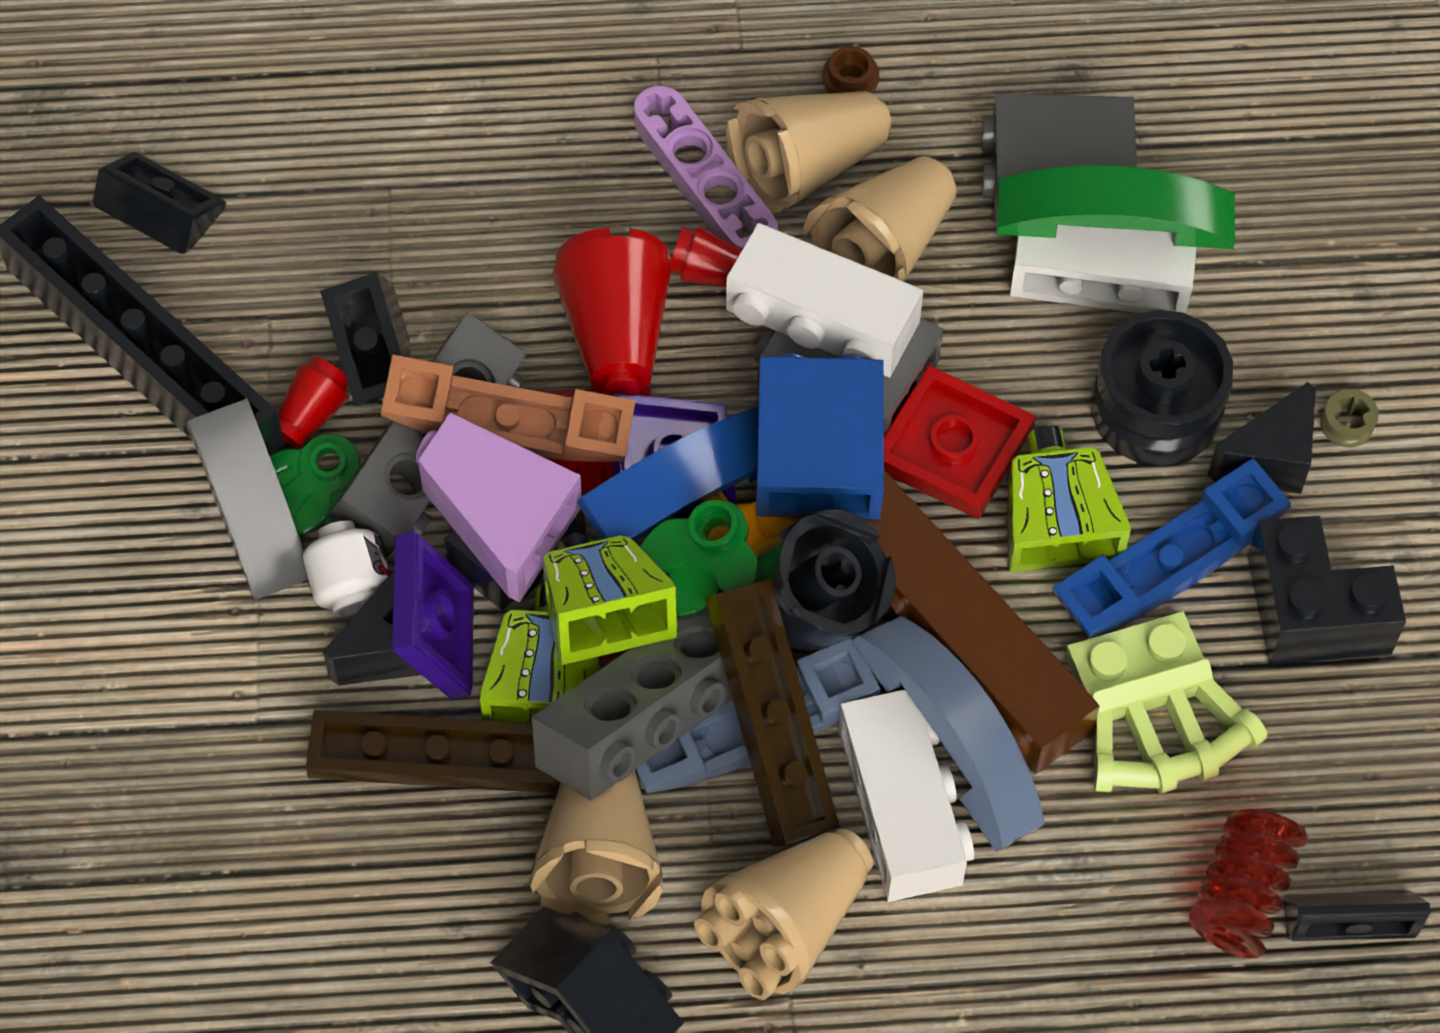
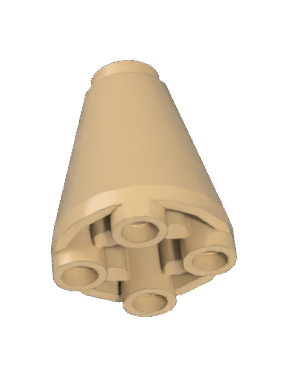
(784, 910)

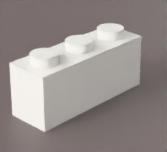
(1105, 269)
(822, 298)
(904, 795)

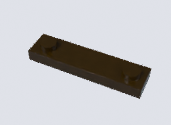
(772, 713)
(425, 752)

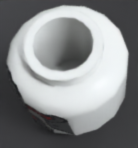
(345, 567)

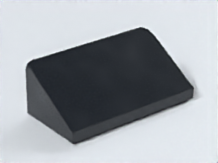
(156, 201)
(1354, 915)

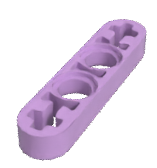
(698, 177)

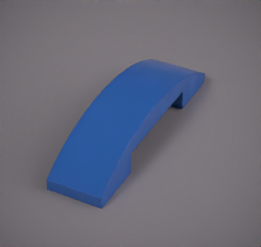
(675, 478)
(1175, 555)

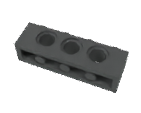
(370, 497)
(632, 709)

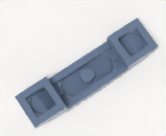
(965, 721)
(717, 743)

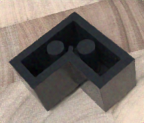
(1316, 610)
(584, 977)

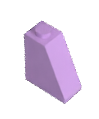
(498, 499)

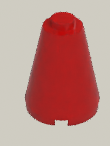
(614, 304)

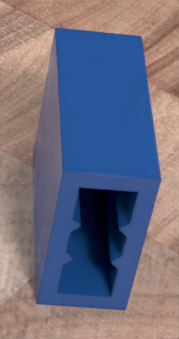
(820, 436)

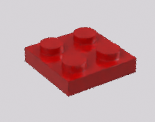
(955, 441)

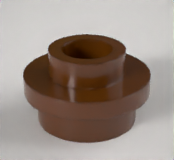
(850, 62)

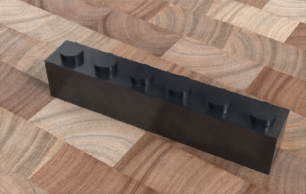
(124, 321)

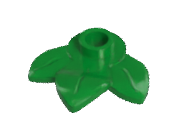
(307, 488)
(699, 564)

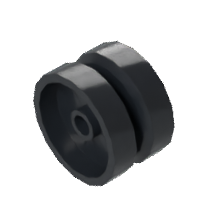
(1161, 388)

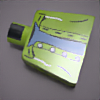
(1061, 506)
(606, 597)
(526, 668)

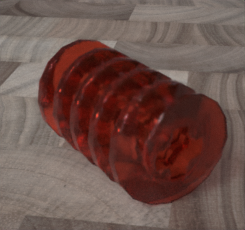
(1244, 880)

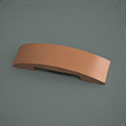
(550, 425)

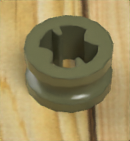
(1354, 401)

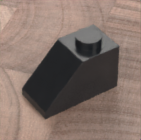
(366, 333)

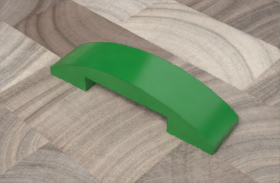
(1118, 199)

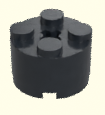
(827, 578)

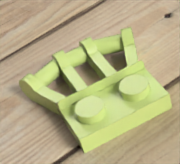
(1149, 669)

